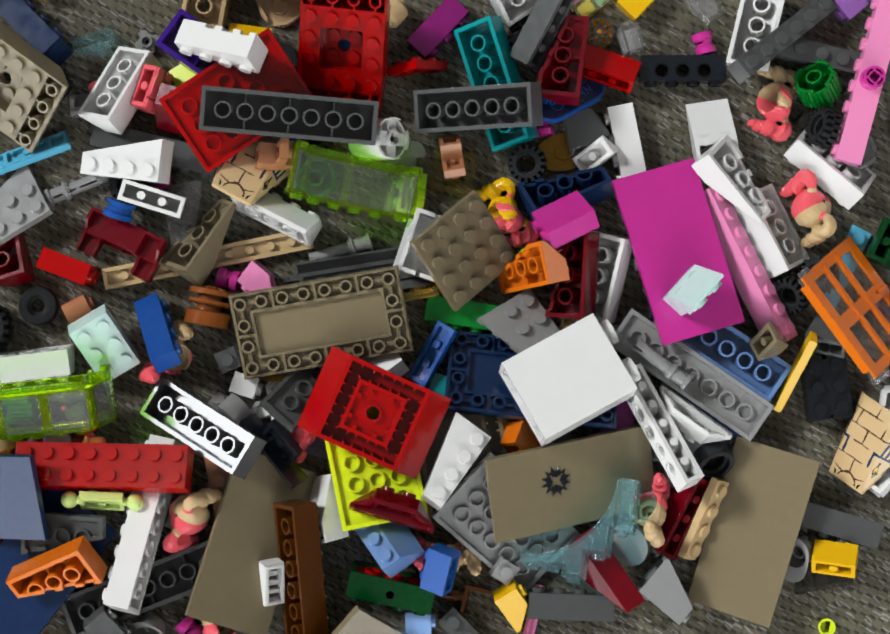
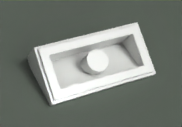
(595, 154)

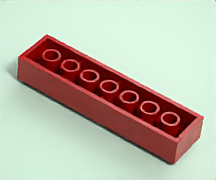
(111, 466)

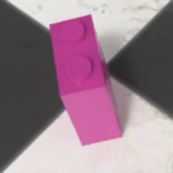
(564, 220)

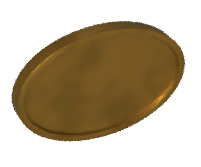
(557, 153)

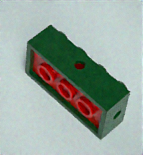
(401, 592)

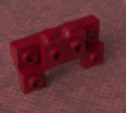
(125, 238)

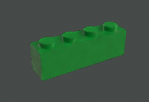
(439, 309)

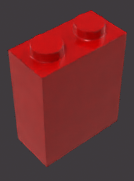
(68, 267)

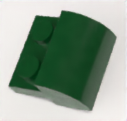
(880, 246)

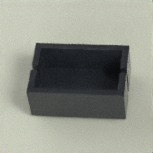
(826, 388)

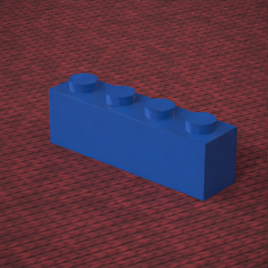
(158, 333)

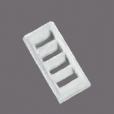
(269, 568)

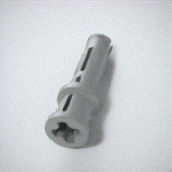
(66, 190)
(352, 246)
(670, 370)

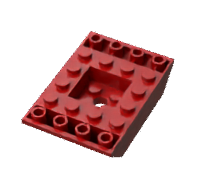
(338, 71)
(406, 418)

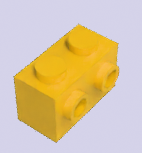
(834, 558)

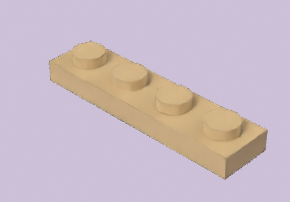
(703, 518)

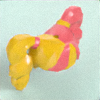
(506, 212)

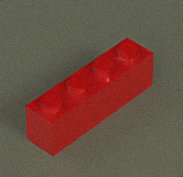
(610, 68)

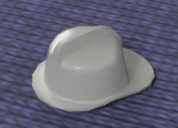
(799, 562)
(149, 625)

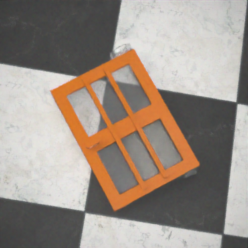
(853, 306)

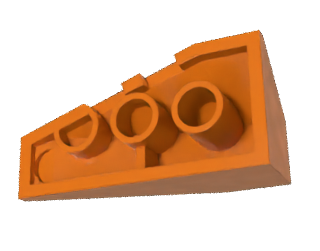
(534, 268)

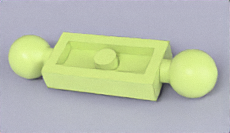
(102, 500)

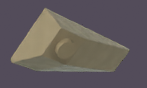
(199, 250)

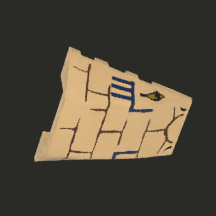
(240, 178)
(864, 445)

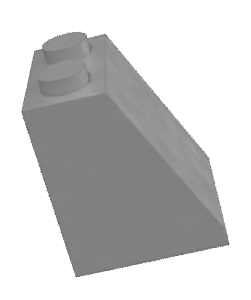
(666, 591)

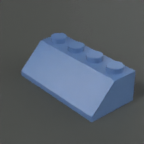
(391, 546)

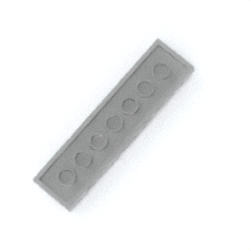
(709, 388)

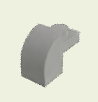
(230, 406)

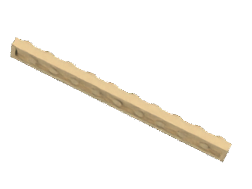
(228, 255)

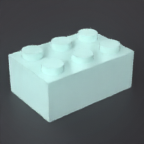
(103, 341)

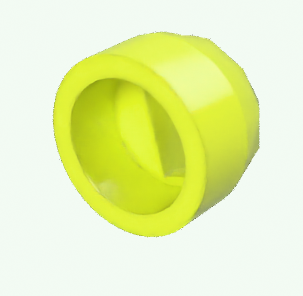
(822, 624)

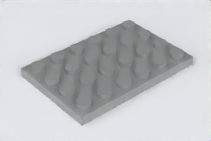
(470, 521)

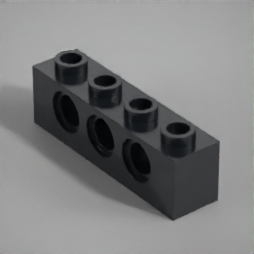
(714, 63)

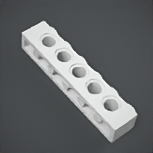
(664, 434)

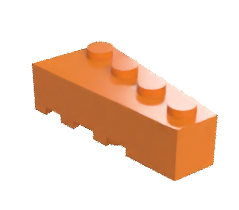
(58, 568)

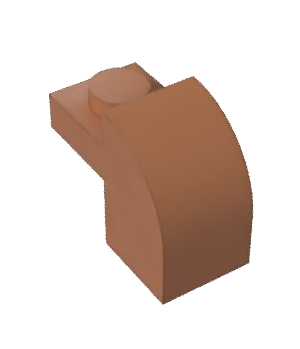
(274, 156)
(452, 156)

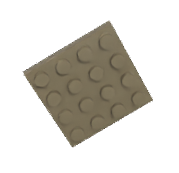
(463, 250)

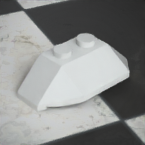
(692, 420)

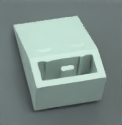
(692, 289)

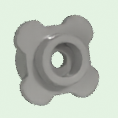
(144, 35)

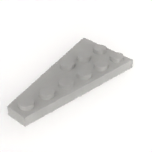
(21, 204)
(519, 322)

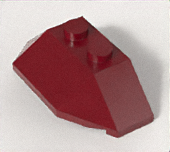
(394, 508)
(679, 516)

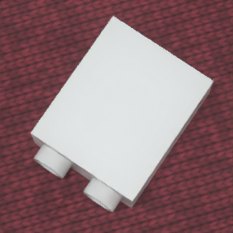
(569, 378)

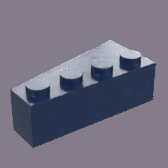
(35, 29)
(591, 183)

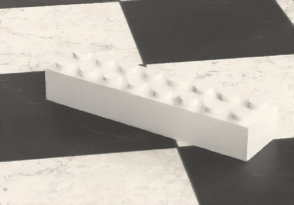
(137, 548)

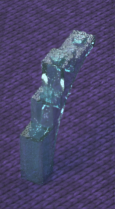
(598, 542)

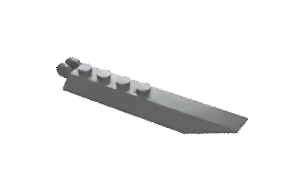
(353, 263)

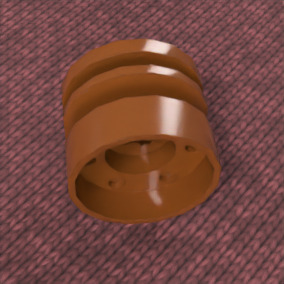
(208, 307)

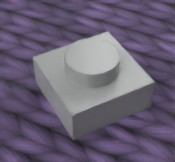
(504, 570)

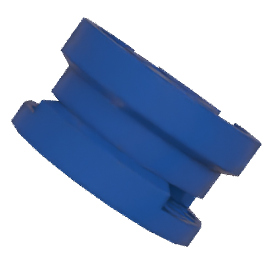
(119, 209)

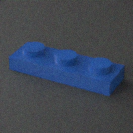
(432, 353)

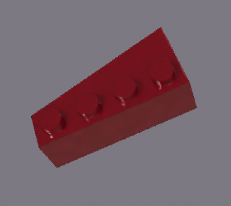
(578, 295)

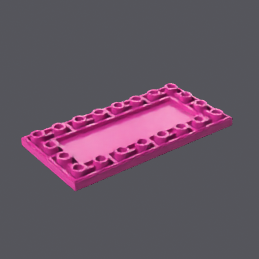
(668, 234)

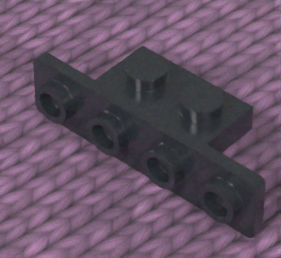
(280, 448)

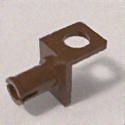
(463, 596)

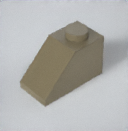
(768, 342)

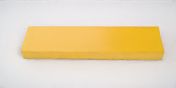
(793, 376)

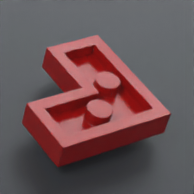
(416, 65)

